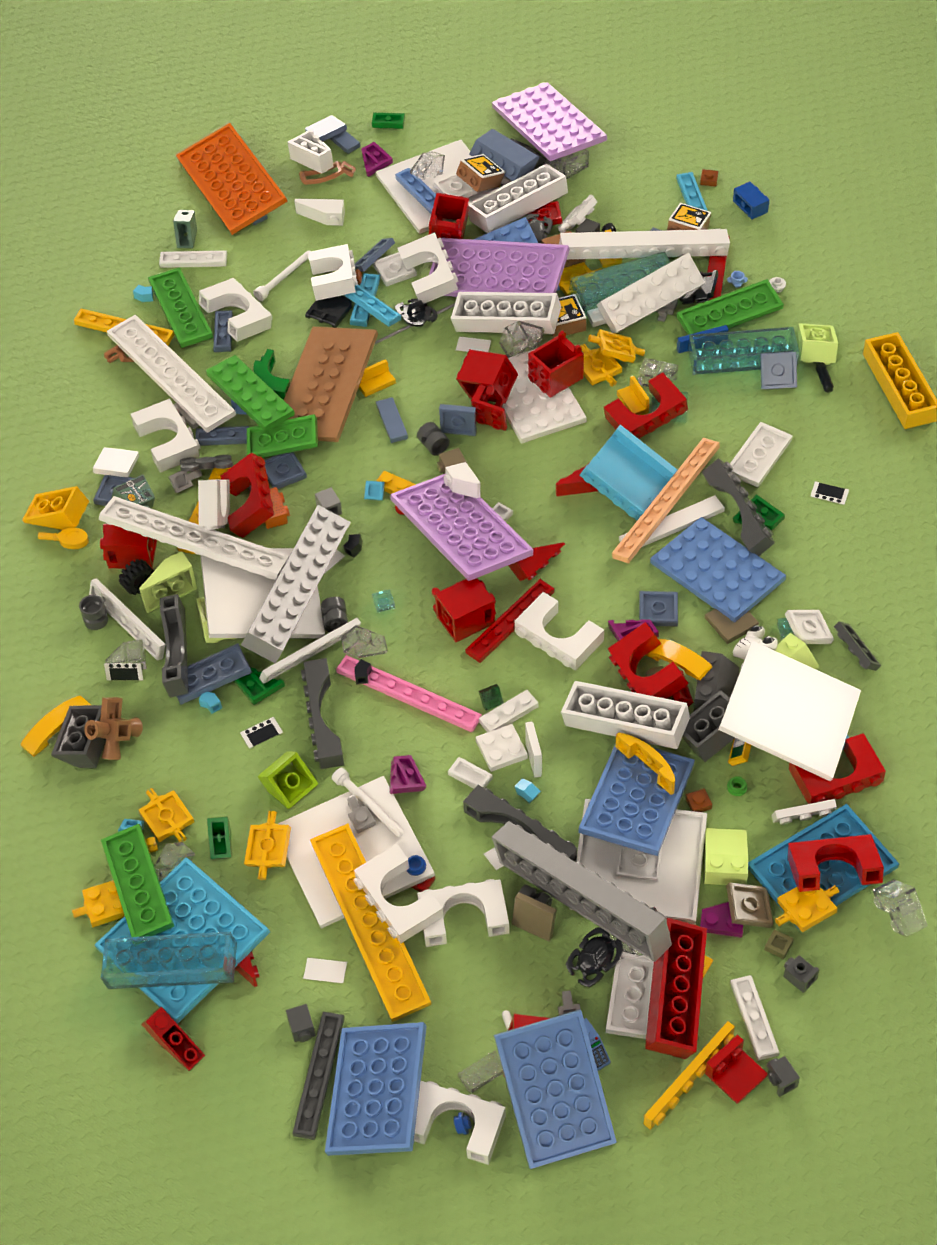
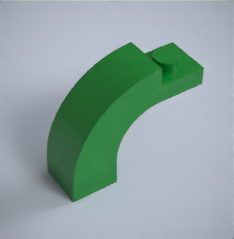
(263, 371)

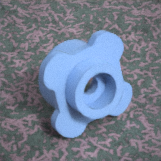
(737, 278)

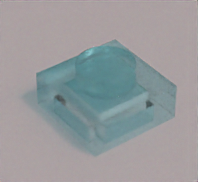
(383, 600)
(784, 627)

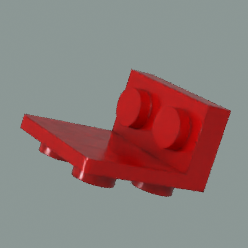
(486, 412)
(734, 1070)

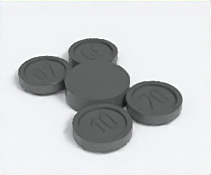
(194, 464)

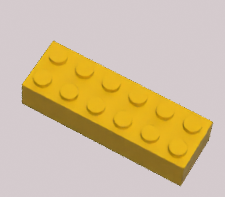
(901, 380)

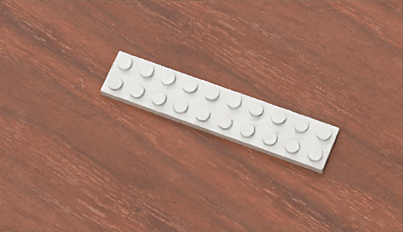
(171, 373)
(194, 538)

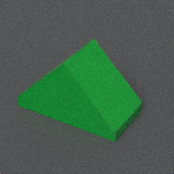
(219, 837)

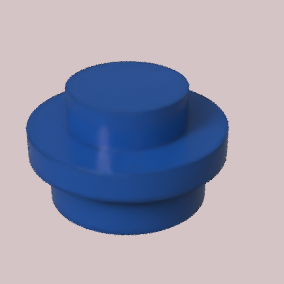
(416, 865)
(462, 1123)

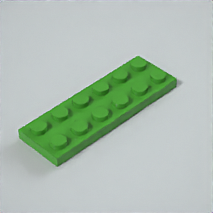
(180, 307)
(731, 308)
(250, 393)
(137, 882)

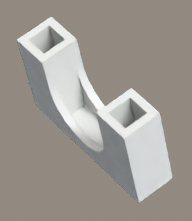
(441, 280)
(339, 282)
(232, 293)
(166, 416)
(213, 503)
(570, 650)
(485, 895)
(402, 920)
(486, 1116)

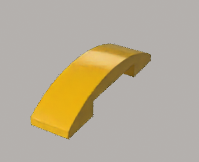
(691, 662)
(48, 726)
(633, 746)

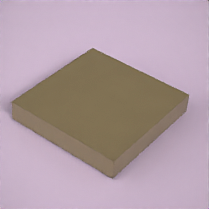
(727, 628)
(749, 905)
(534, 916)

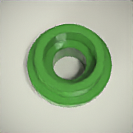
(737, 781)

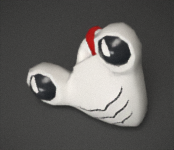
(754, 634)

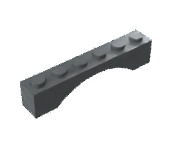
(754, 533)
(175, 667)
(328, 744)
(487, 807)

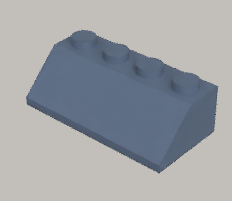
(505, 153)

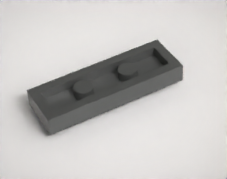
(857, 646)

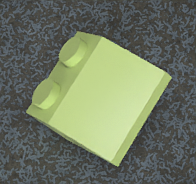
(797, 650)

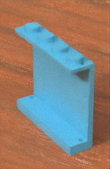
(628, 472)

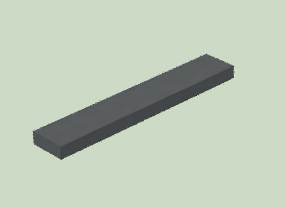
(318, 1076)

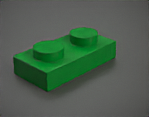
(388, 120)

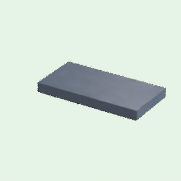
(215, 672)

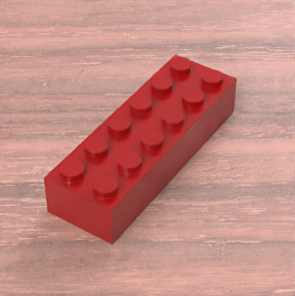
(677, 992)

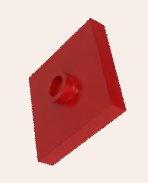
(549, 210)

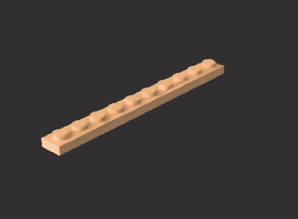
(665, 500)

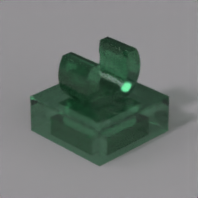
(491, 697)

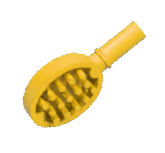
(68, 538)

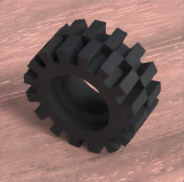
(135, 576)

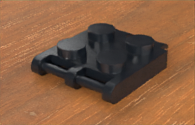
(704, 292)
(330, 310)

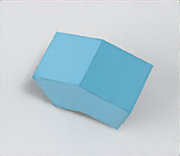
(143, 293)
(210, 701)
(527, 790)

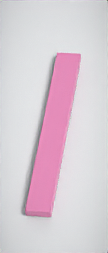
(414, 695)

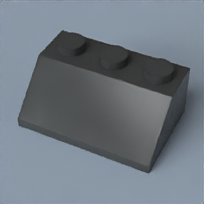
(720, 677)
(703, 726)
(72, 744)

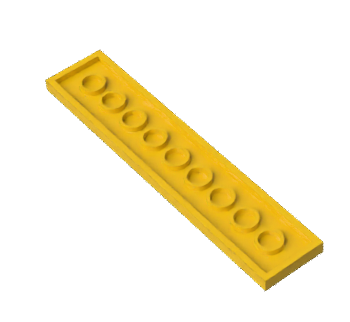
(384, 956)

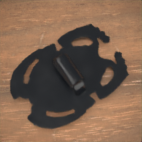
(416, 313)
(595, 956)

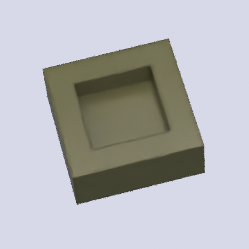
(778, 944)

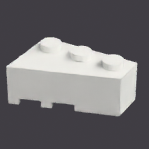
(311, 152)

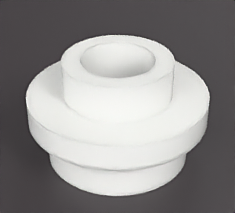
(778, 284)

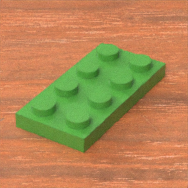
(284, 438)

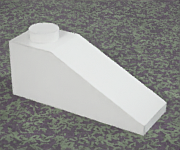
(322, 210)

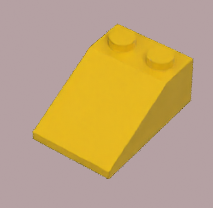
(57, 508)

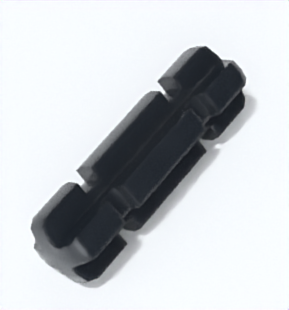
(824, 377)

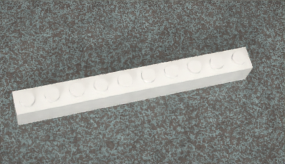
(646, 243)

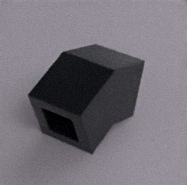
(353, 545)
(362, 672)

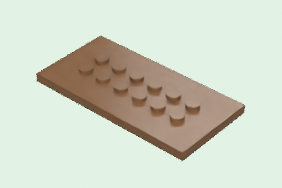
(330, 377)

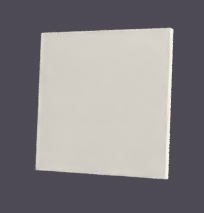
(413, 210)
(237, 596)
(790, 710)
(370, 841)
(661, 881)

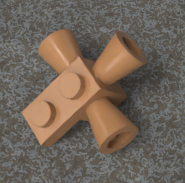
(112, 727)

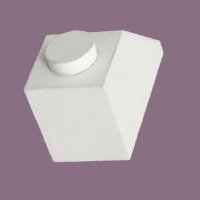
(462, 480)

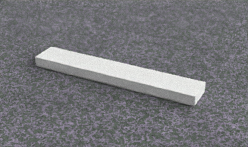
(684, 518)
(128, 620)
(307, 652)

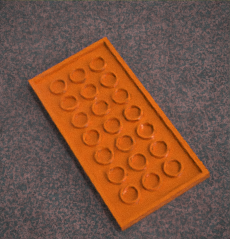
(231, 178)

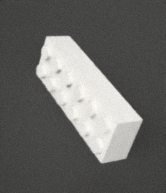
(518, 198)
(650, 293)
(498, 310)
(631, 713)

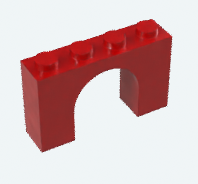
(671, 405)
(259, 506)
(631, 650)
(867, 773)
(856, 850)

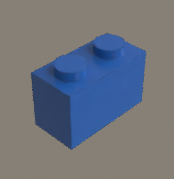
(751, 200)

